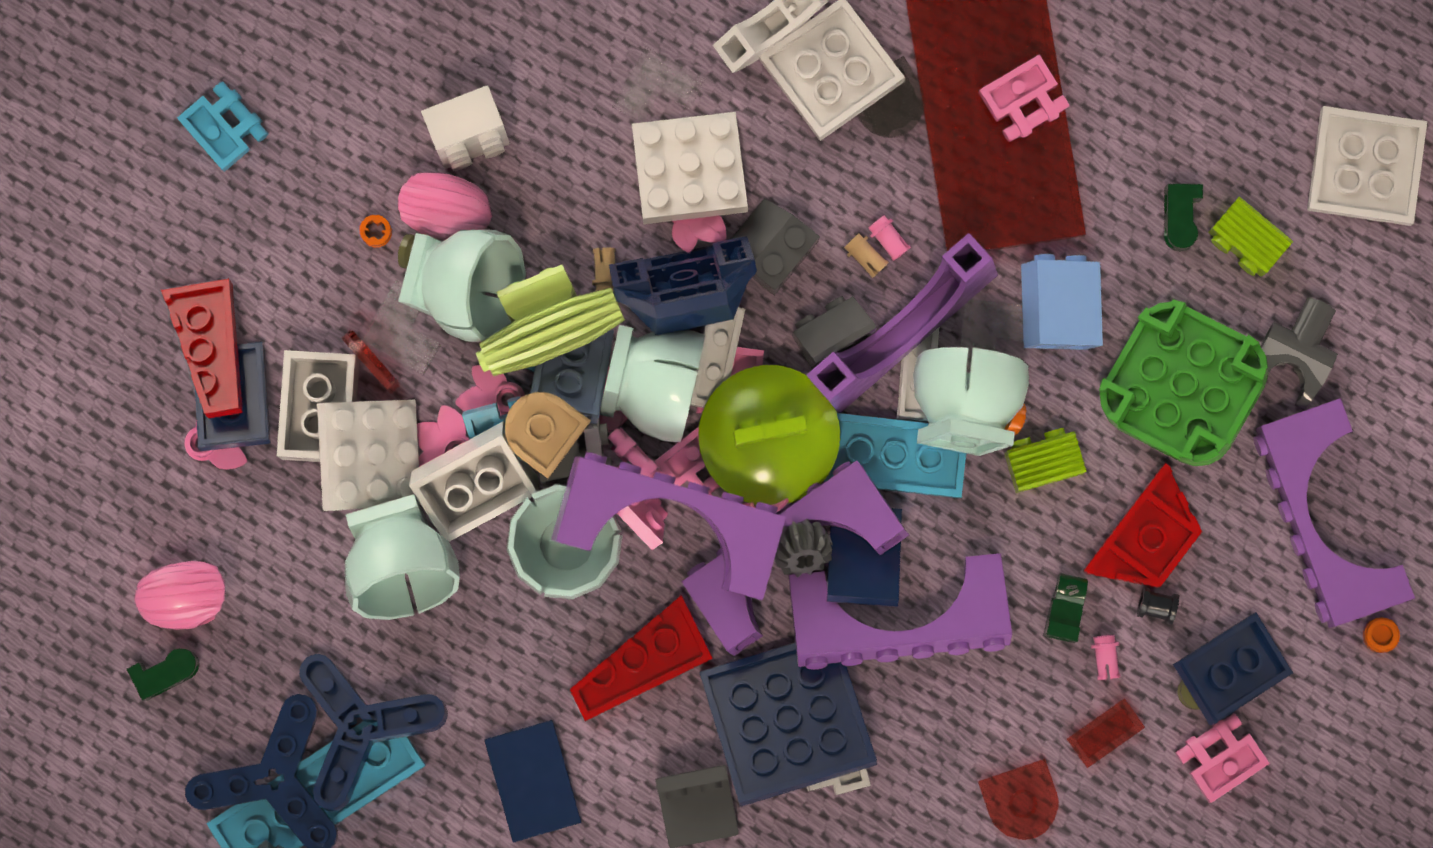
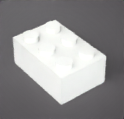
(466, 128)
(306, 381)
(473, 483)

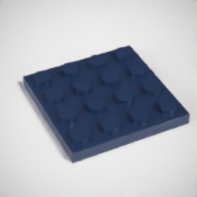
(785, 723)

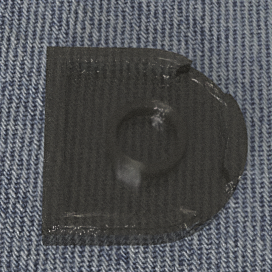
(898, 110)

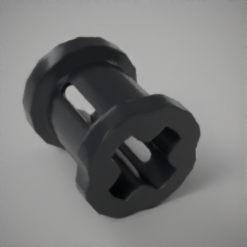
(1158, 605)

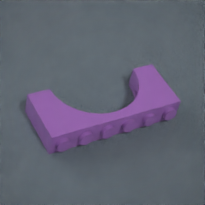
(959, 278)
(843, 501)
(745, 533)
(1341, 587)
(831, 635)

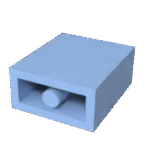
(1061, 303)

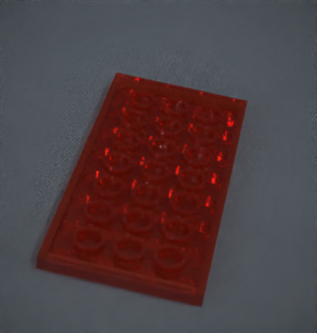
(983, 183)

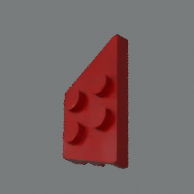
(1149, 536)

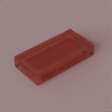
(1105, 733)

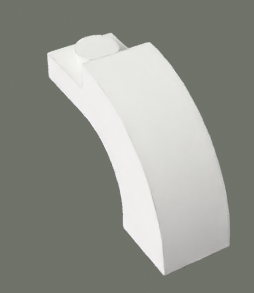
(760, 32)

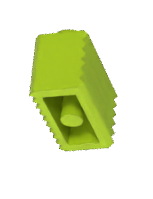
(1249, 238)
(1045, 460)

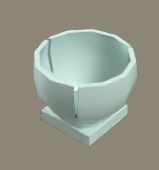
(454, 274)
(653, 380)
(969, 408)
(388, 544)
(554, 566)

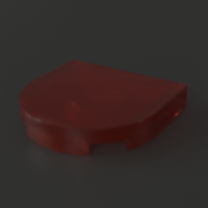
(371, 361)
(1021, 800)

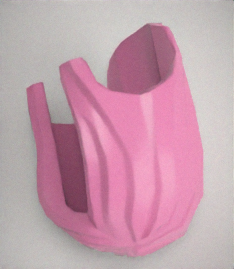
(443, 205)
(181, 595)

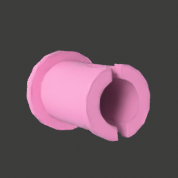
(889, 237)
(1106, 654)

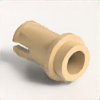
(866, 255)
(602, 260)

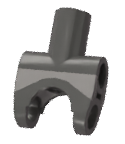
(1303, 349)

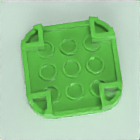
(1184, 383)

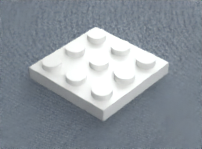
(832, 68)
(1367, 165)
(689, 168)
(366, 452)

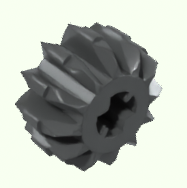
(803, 548)

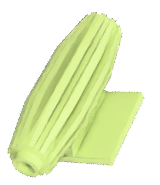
(546, 321)

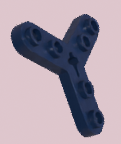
(349, 749)
(284, 755)

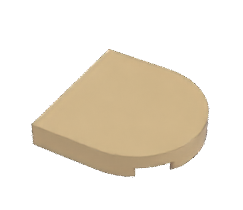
(543, 430)

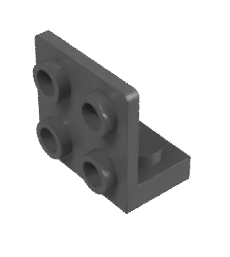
(697, 806)

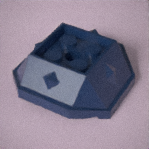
(685, 287)

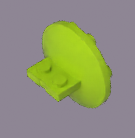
(768, 435)

